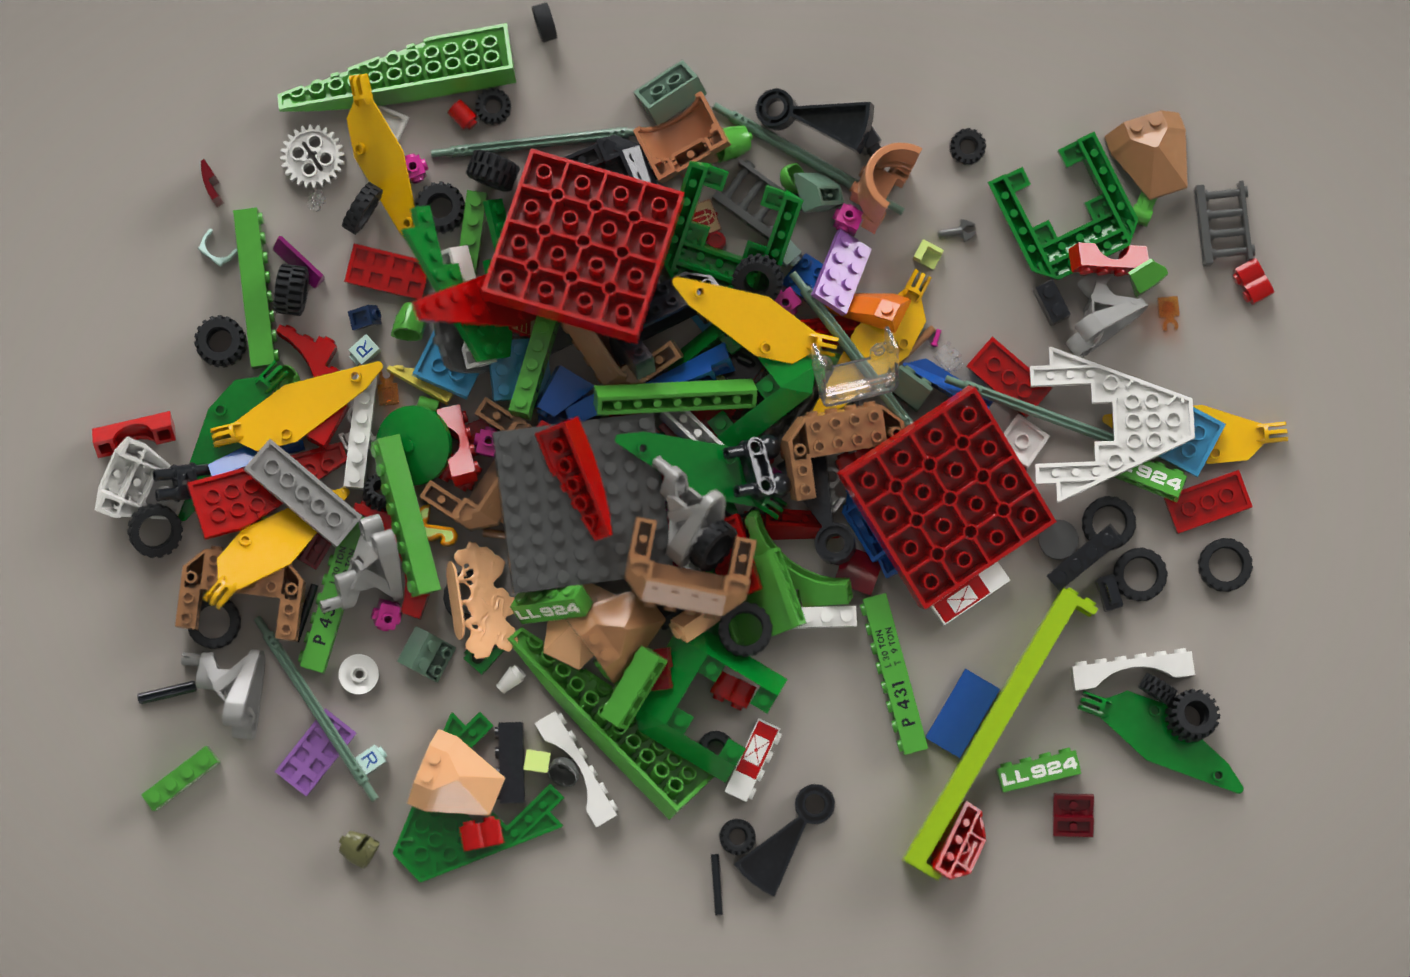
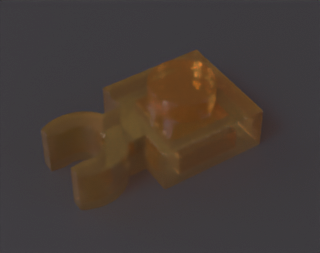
(1168, 308)
(387, 391)

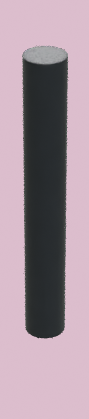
(307, 607)
(716, 884)

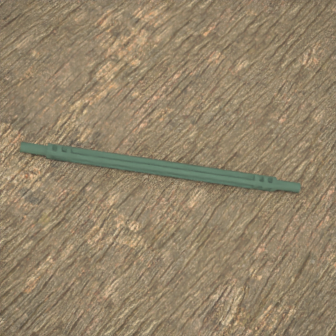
(533, 142)
(794, 151)
(845, 342)
(1033, 410)
(316, 709)

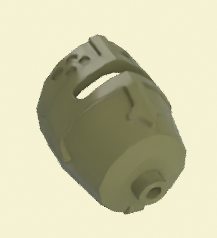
(358, 848)

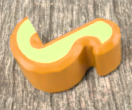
(434, 532)

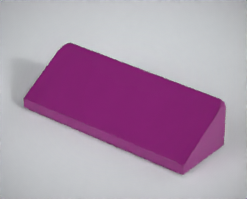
(293, 257)

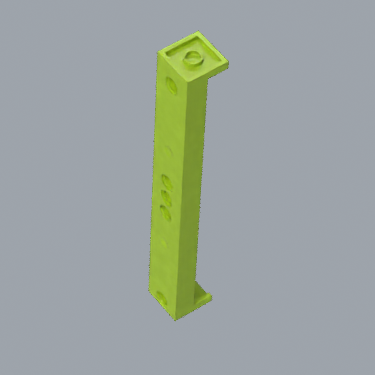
(993, 726)

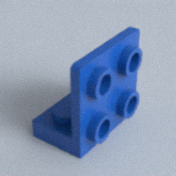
(808, 269)

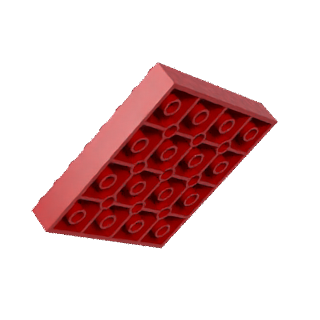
(583, 246)
(946, 497)

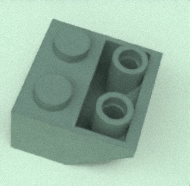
(818, 192)
(911, 388)
(426, 654)

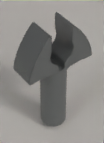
(958, 231)

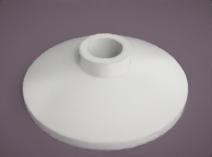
(351, 666)

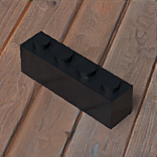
(1084, 557)
(511, 761)

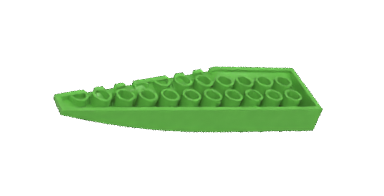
(421, 71)
(656, 770)

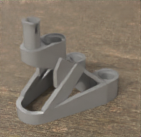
(1099, 319)
(687, 517)
(375, 547)
(237, 687)

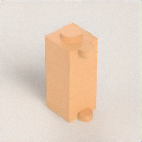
(689, 626)

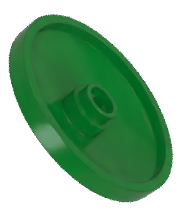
(423, 438)

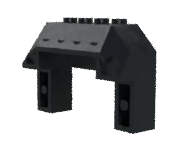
(617, 156)
(665, 311)

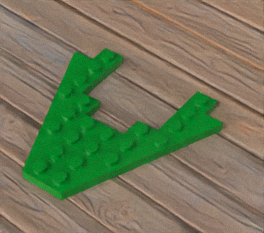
(483, 342)
(433, 841)

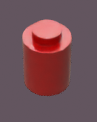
(462, 115)

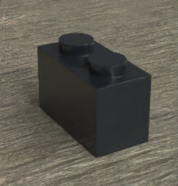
(1052, 302)

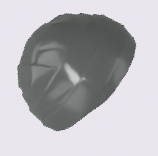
(563, 772)

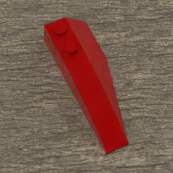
(575, 466)

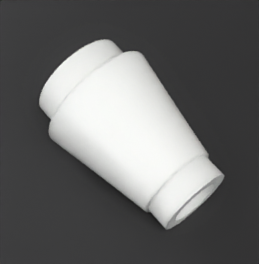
(511, 678)

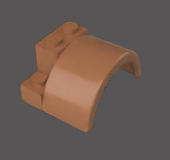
(686, 138)
(877, 183)

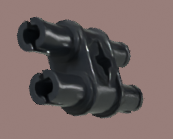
(177, 475)

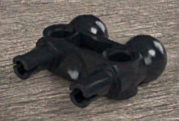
(758, 469)

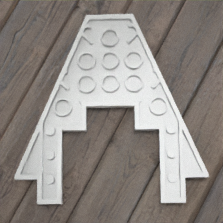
(1144, 416)

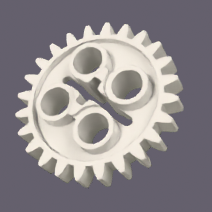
(297, 166)

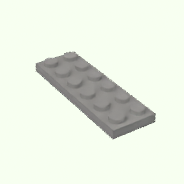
(302, 493)

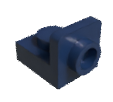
(364, 317)

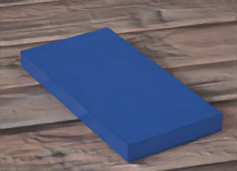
(962, 713)

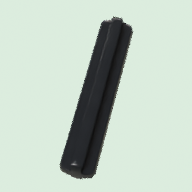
(167, 692)

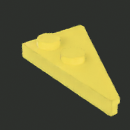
(406, 375)

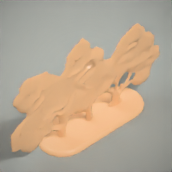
(486, 603)

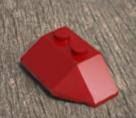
(960, 843)

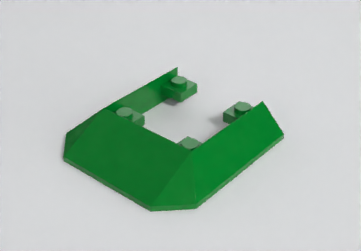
(1110, 212)
(688, 246)
(782, 389)
(667, 723)

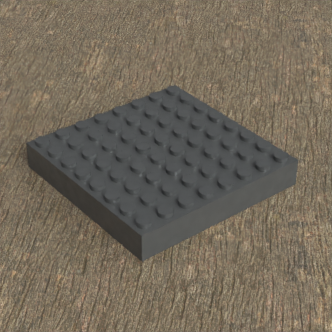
(543, 530)

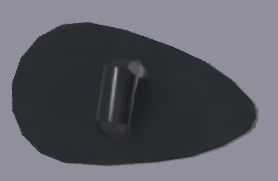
(745, 364)

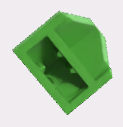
(1146, 276)

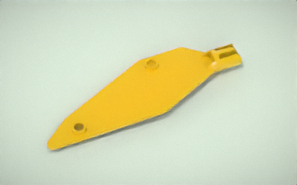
(379, 153)
(753, 321)
(906, 335)
(296, 408)
(1239, 438)
(261, 551)

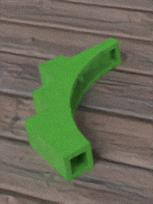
(812, 588)

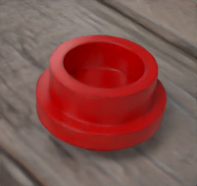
(716, 239)

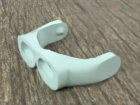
(219, 261)

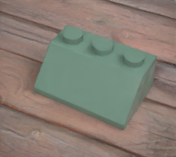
(669, 92)

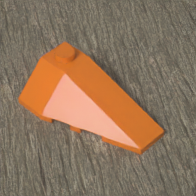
(877, 309)

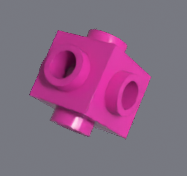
(418, 174)
(847, 218)
(791, 299)
(483, 448)
(386, 615)

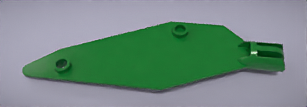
(228, 408)
(701, 463)
(1144, 728)

